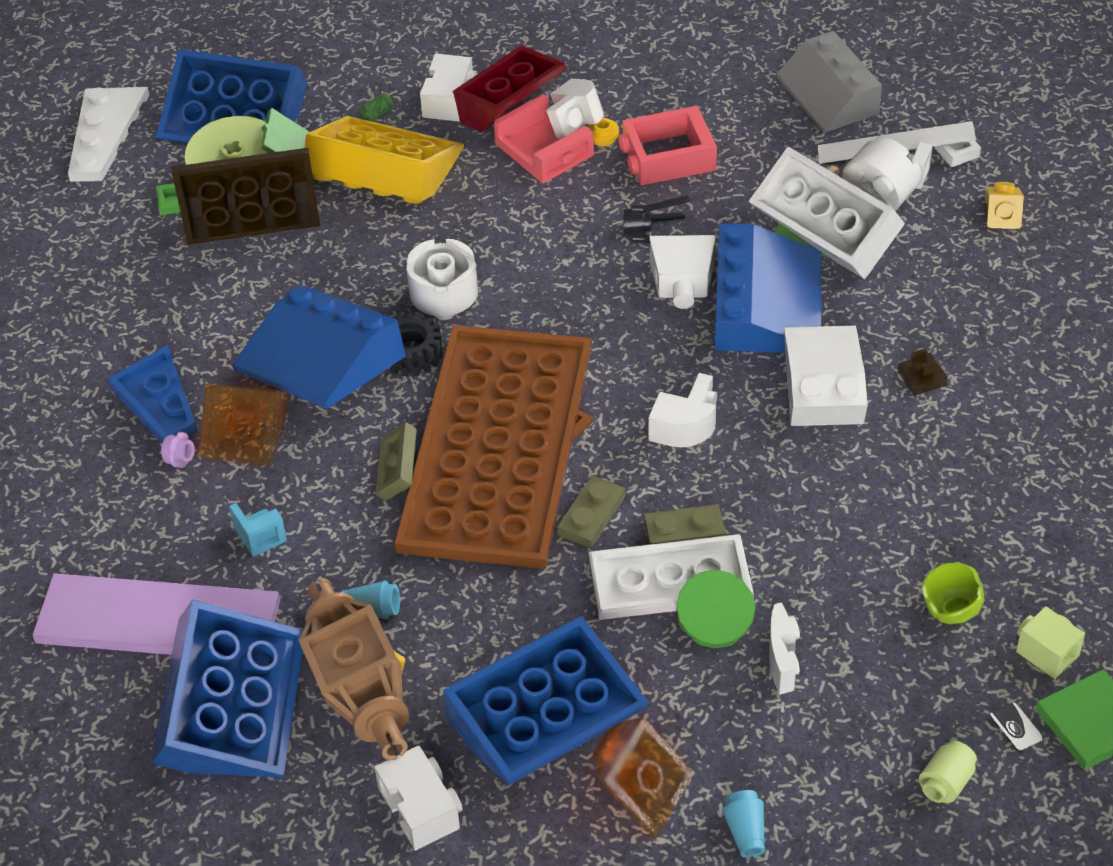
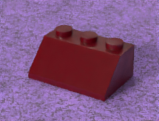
(505, 86)

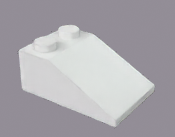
(825, 376)

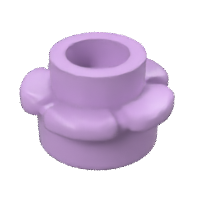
(177, 450)

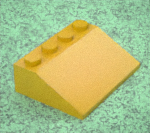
(381, 158)

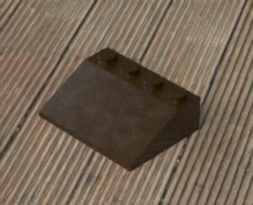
(246, 196)

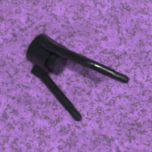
(639, 218)

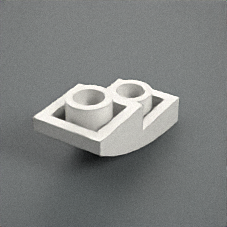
(782, 655)

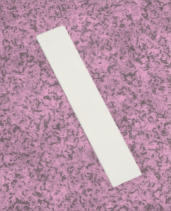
(910, 140)

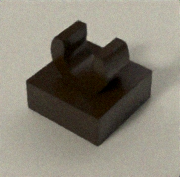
(922, 372)

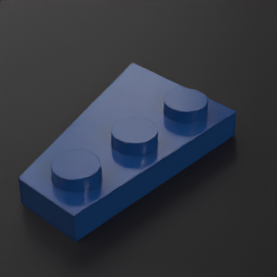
(155, 395)

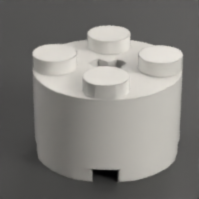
(883, 171)
(442, 278)

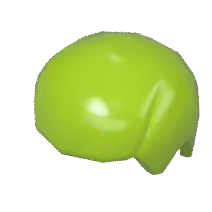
(953, 593)

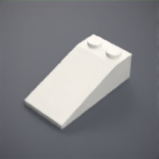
(827, 212)

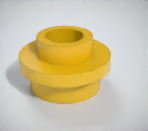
(604, 132)

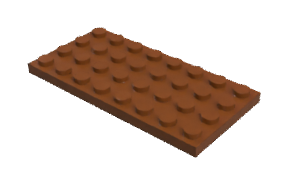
(495, 448)

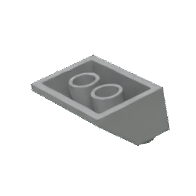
(831, 83)

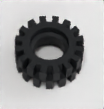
(426, 353)

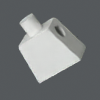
(682, 266)

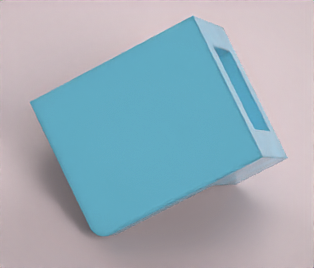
(259, 530)

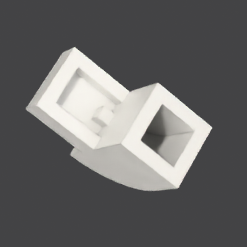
(574, 107)
(683, 420)

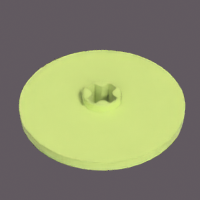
(225, 140)

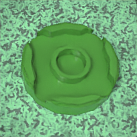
(715, 608)

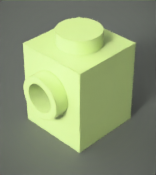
(1049, 641)

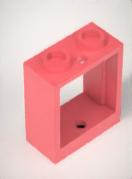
(672, 164)

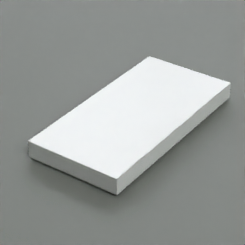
(651, 576)

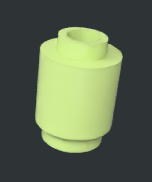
(948, 772)

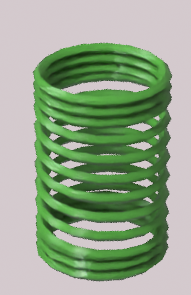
(382, 103)

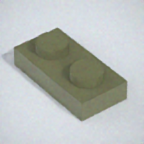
(396, 461)
(591, 511)
(684, 524)

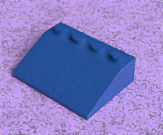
(222, 86)
(763, 288)
(320, 347)
(228, 694)
(542, 701)

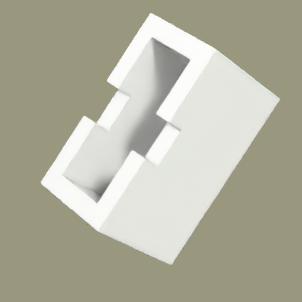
(437, 92)
(416, 790)

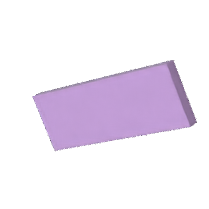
(132, 612)

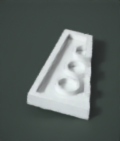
(101, 128)

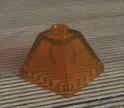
(242, 423)
(642, 772)

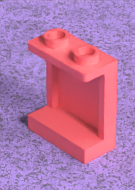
(531, 141)

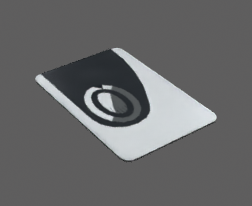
(1016, 726)

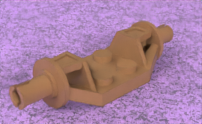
(355, 666)

